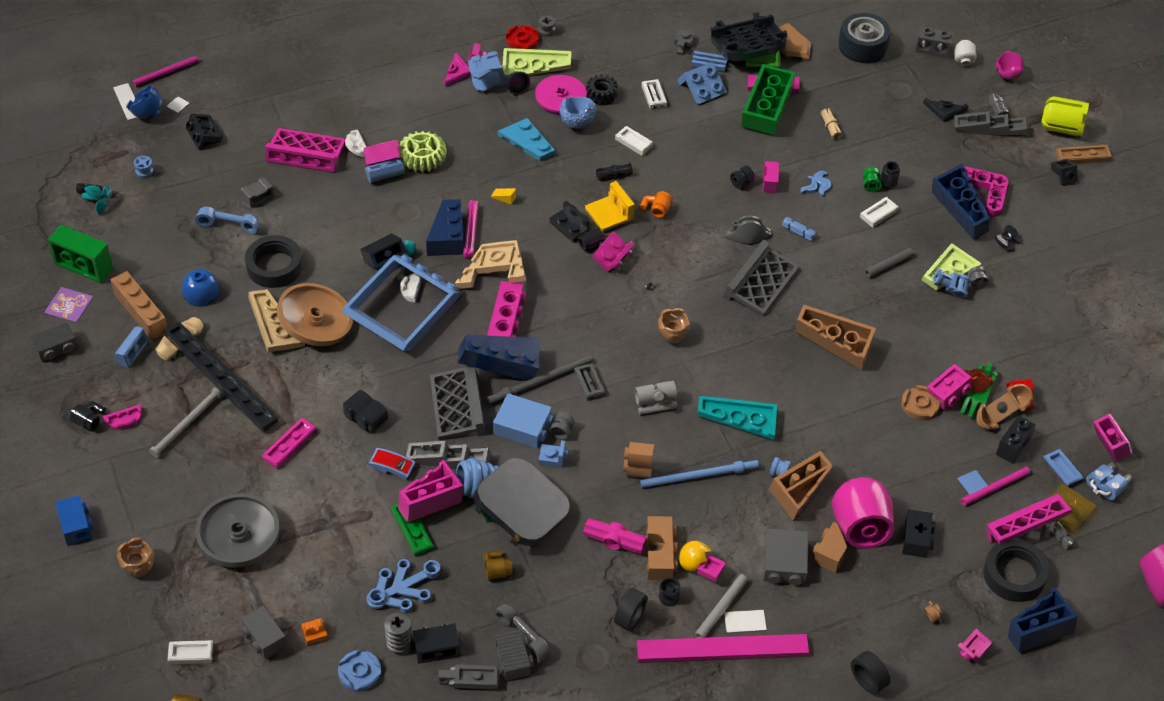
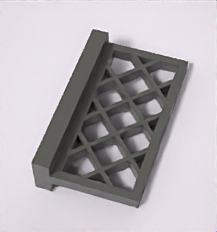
(747, 273)
(473, 395)

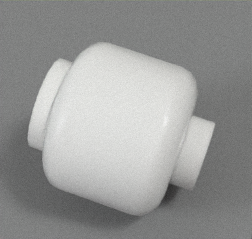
(965, 53)

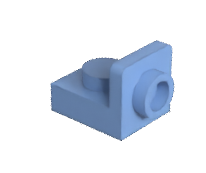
(553, 455)

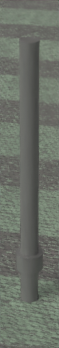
(538, 380)

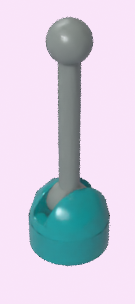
(410, 248)

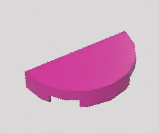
(124, 419)

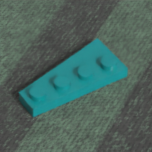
(744, 415)

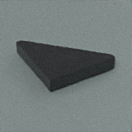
(945, 109)

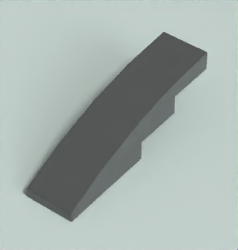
(990, 125)
(434, 452)

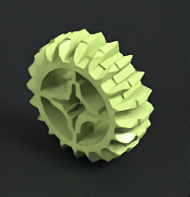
(422, 155)

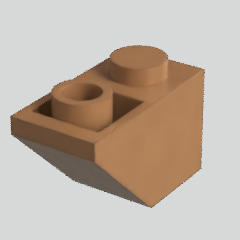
(831, 550)

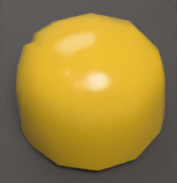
(693, 554)

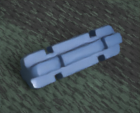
(799, 228)

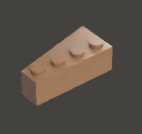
(837, 334)

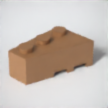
(800, 483)

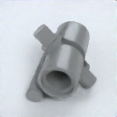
(655, 397)

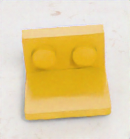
(613, 209)

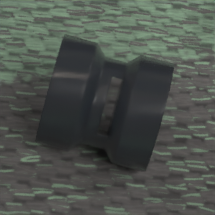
(743, 176)
(669, 591)

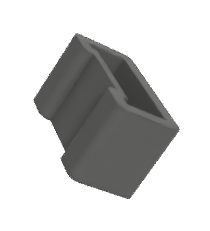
(257, 192)

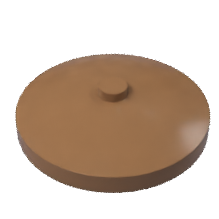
(313, 314)

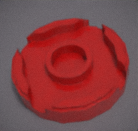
(522, 37)

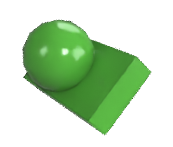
(771, 60)

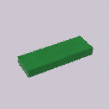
(413, 532)

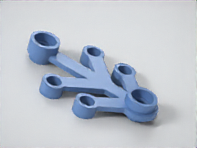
(402, 586)

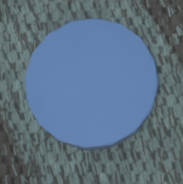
(359, 671)

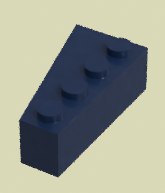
(961, 200)
(501, 354)

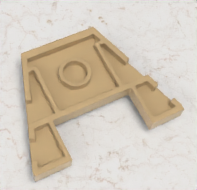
(494, 258)

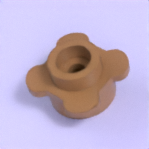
(933, 612)

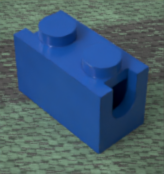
(73, 520)

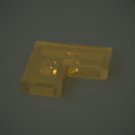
(1080, 508)

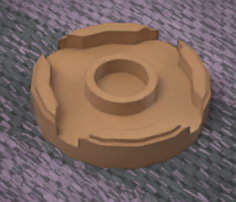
(920, 403)

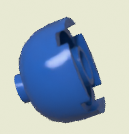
(146, 103)
(200, 287)

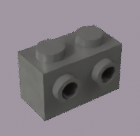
(263, 632)

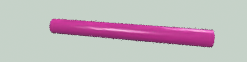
(165, 71)
(995, 486)

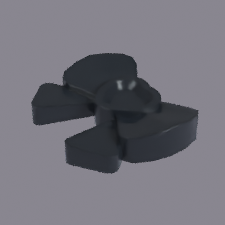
(1010, 233)

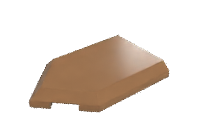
(797, 44)

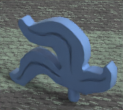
(817, 179)

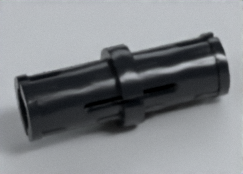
(614, 171)

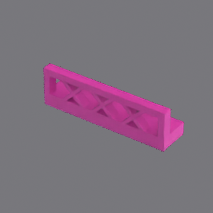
(1027, 519)

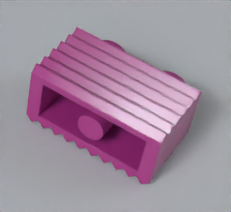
(1112, 437)

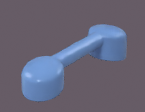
(207, 215)

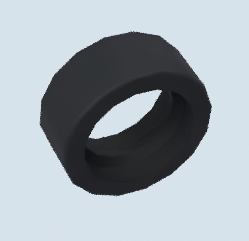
(630, 609)
(870, 672)

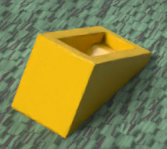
(505, 195)

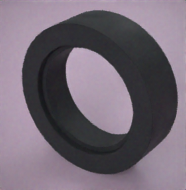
(278, 278)
(1012, 591)

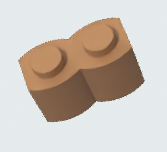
(638, 460)

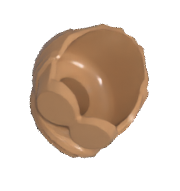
(673, 328)
(135, 560)

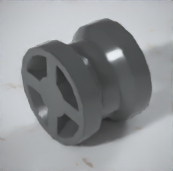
(546, 25)
(978, 277)

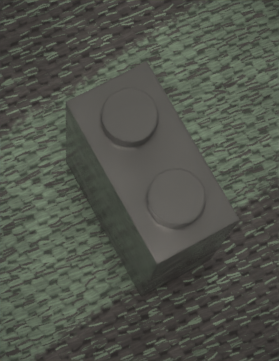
(785, 556)

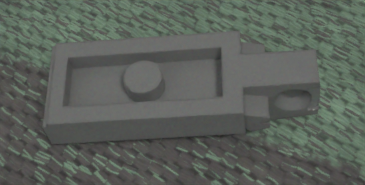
(470, 676)

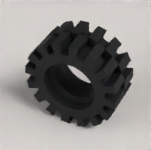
(601, 82)

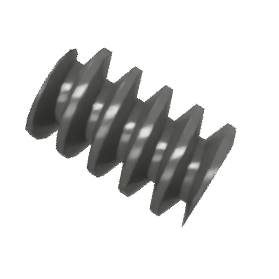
(398, 633)

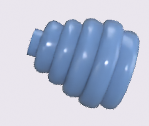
(472, 473)

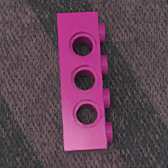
(507, 310)

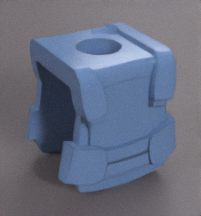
(486, 71)

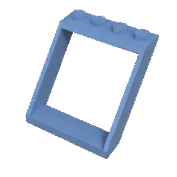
(352, 306)

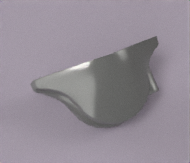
(748, 230)

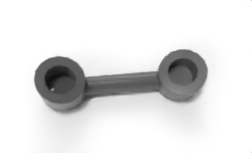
(538, 647)

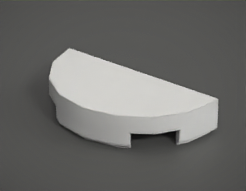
(355, 143)
(410, 287)

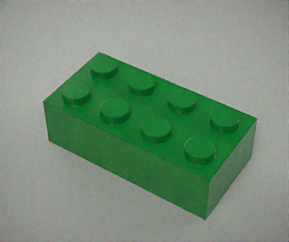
(768, 99)

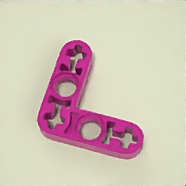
(993, 187)

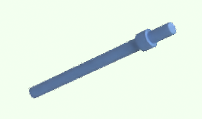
(737, 467)

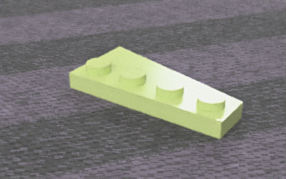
(535, 61)

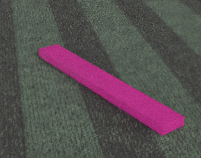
(722, 648)

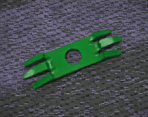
(980, 398)

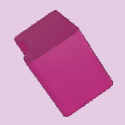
(770, 175)

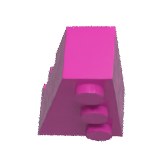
(431, 493)

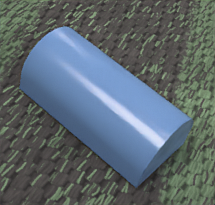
(384, 170)
(131, 347)

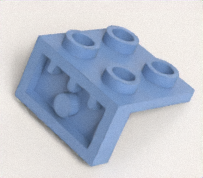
(703, 83)

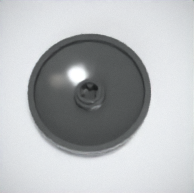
(237, 530)

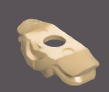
(167, 350)

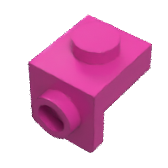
(975, 646)

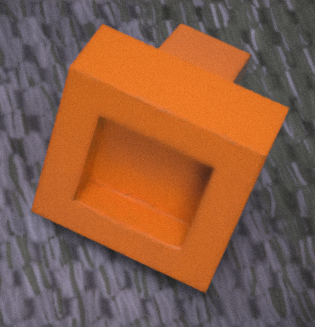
(314, 631)

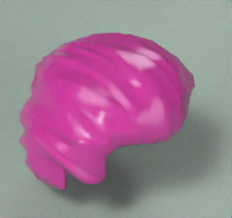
(1010, 65)

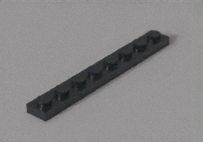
(221, 376)

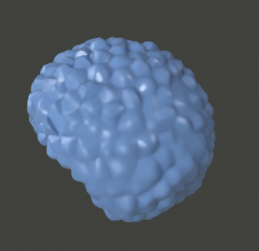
(577, 111)

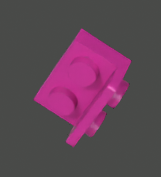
(611, 252)
(950, 386)

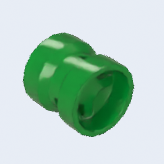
(872, 179)

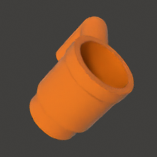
(660, 205)

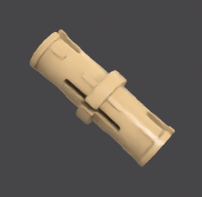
(831, 124)

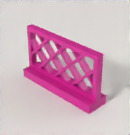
(304, 156)

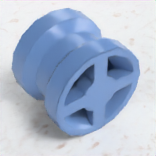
(143, 167)
(779, 467)

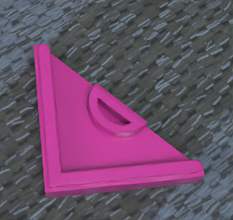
(457, 71)

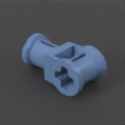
(955, 283)

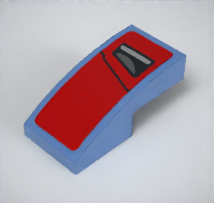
(386, 460)

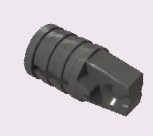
(998, 105)

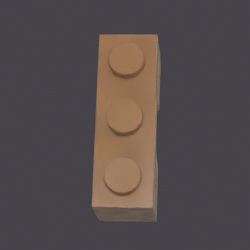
(661, 533)

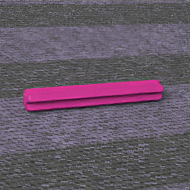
(470, 229)

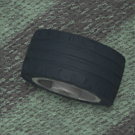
(864, 38)

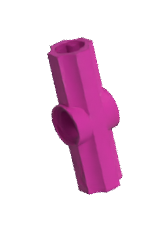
(615, 536)

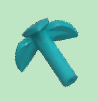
(94, 193)

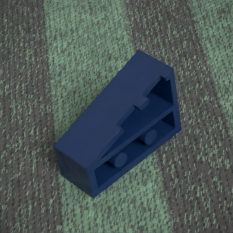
(447, 230)
(1043, 622)

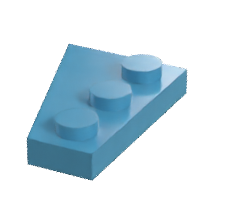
(529, 138)

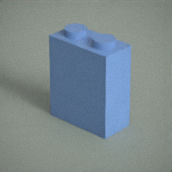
(523, 421)

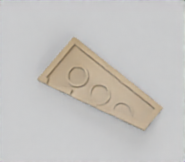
(272, 332)

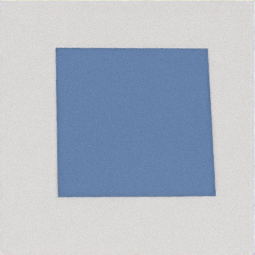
(972, 482)

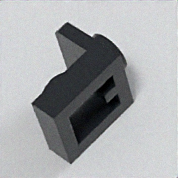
(1066, 170)

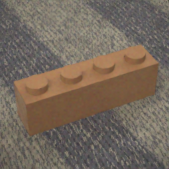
(139, 305)

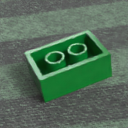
(80, 253)

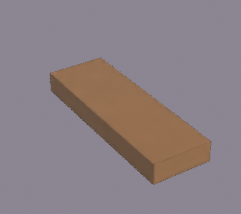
(1085, 154)

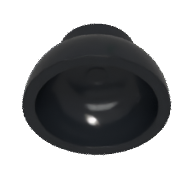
(518, 83)

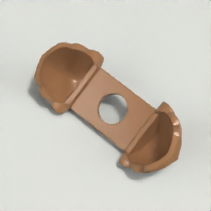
(1016, 398)

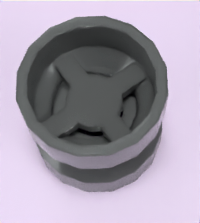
(562, 424)

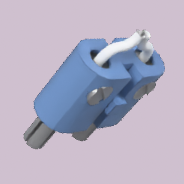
(1104, 479)

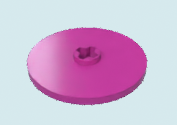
(556, 88)

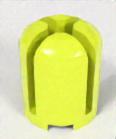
(1064, 116)

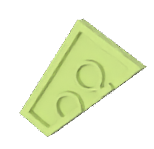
(950, 261)

